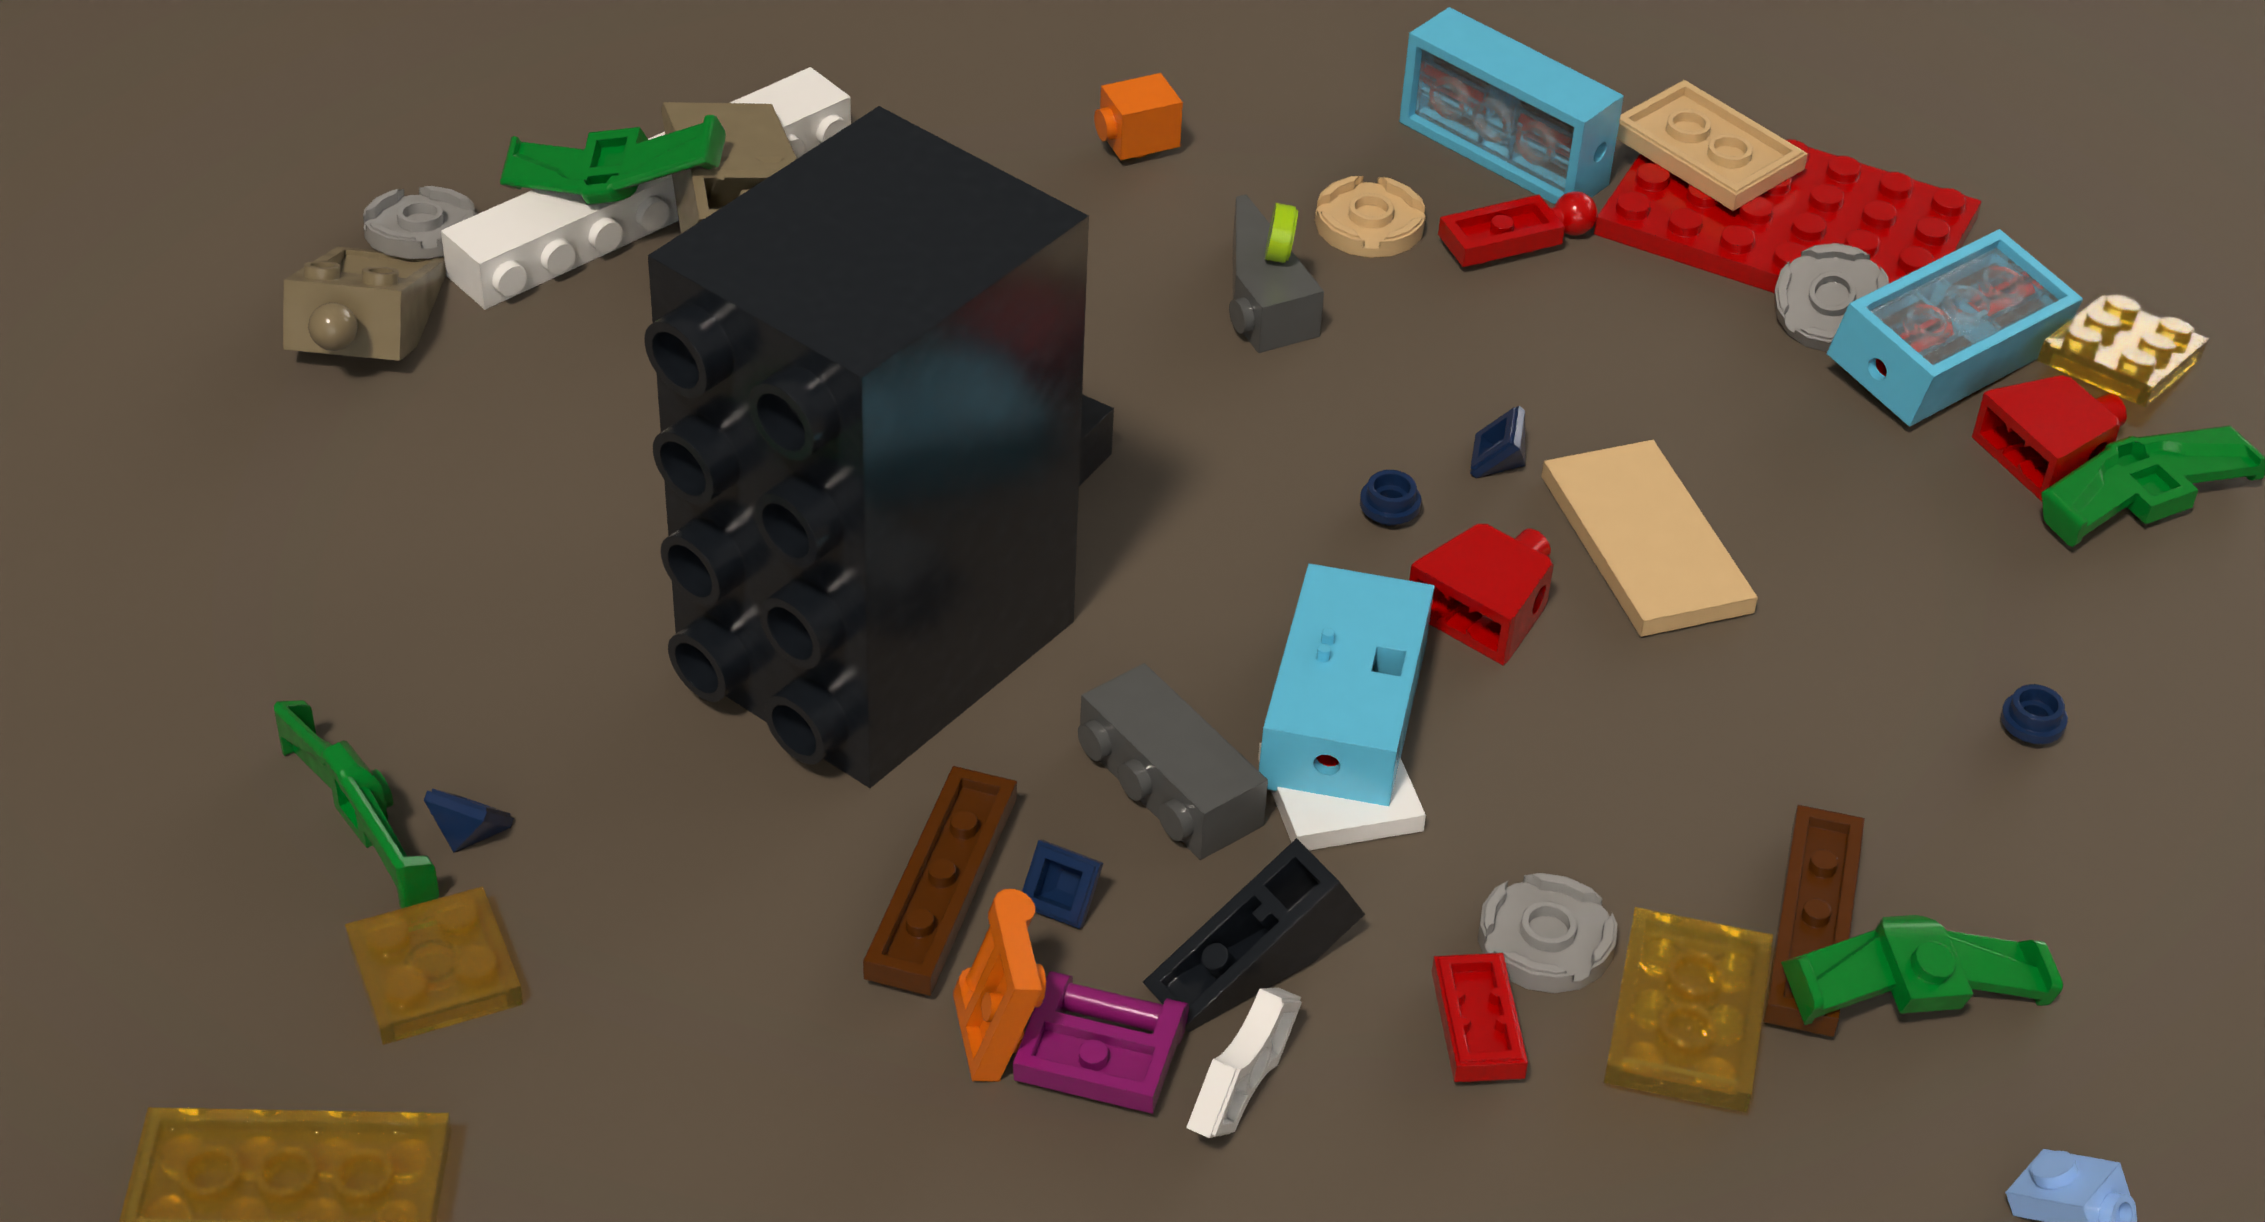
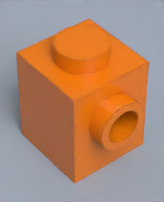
(1139, 116)

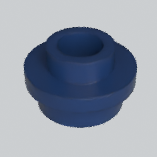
(1390, 498)
(2035, 714)

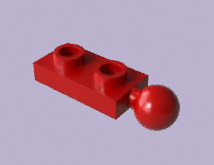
(1515, 227)

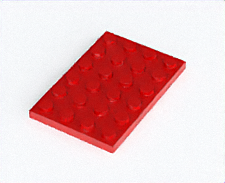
(1829, 202)

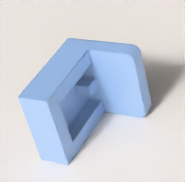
(2071, 1189)

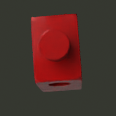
(2046, 428)
(1488, 587)

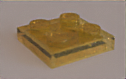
(433, 965)

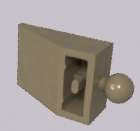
(751, 153)
(360, 303)

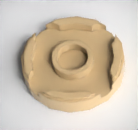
(1370, 216)

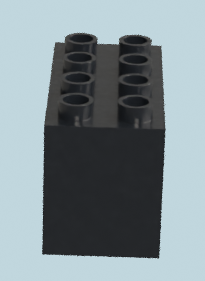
(869, 439)

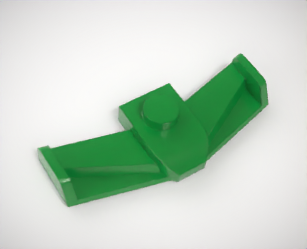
(612, 161)
(2148, 477)
(359, 797)
(1920, 967)

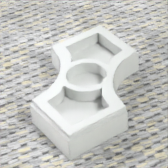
(1244, 1063)

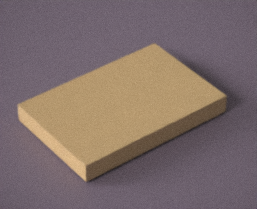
(1709, 145)

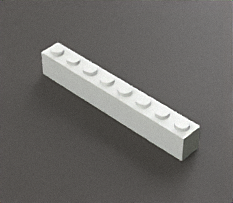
(556, 232)

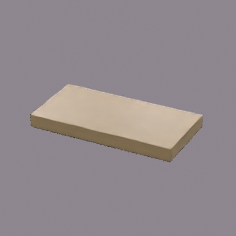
(1648, 538)

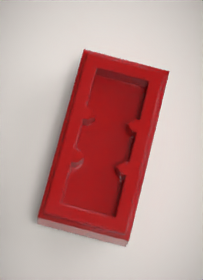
(1479, 1017)

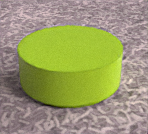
(1281, 233)

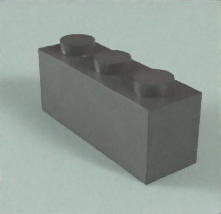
(1172, 761)

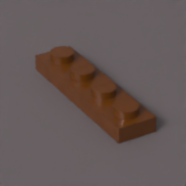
(940, 881)
(1814, 904)

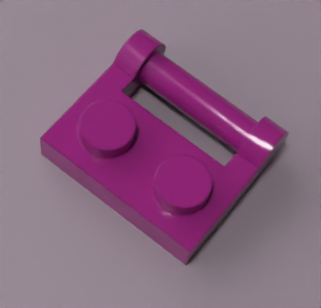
(1095, 1056)

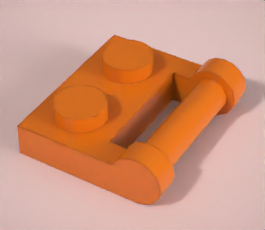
(999, 988)

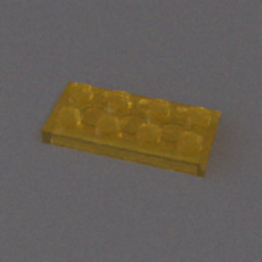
(287, 1166)

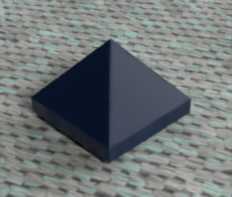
(1500, 445)
(464, 819)
(1062, 883)

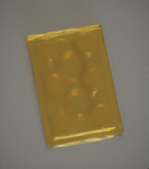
(2123, 349)
(1690, 1010)

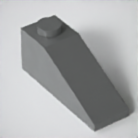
(1271, 299)

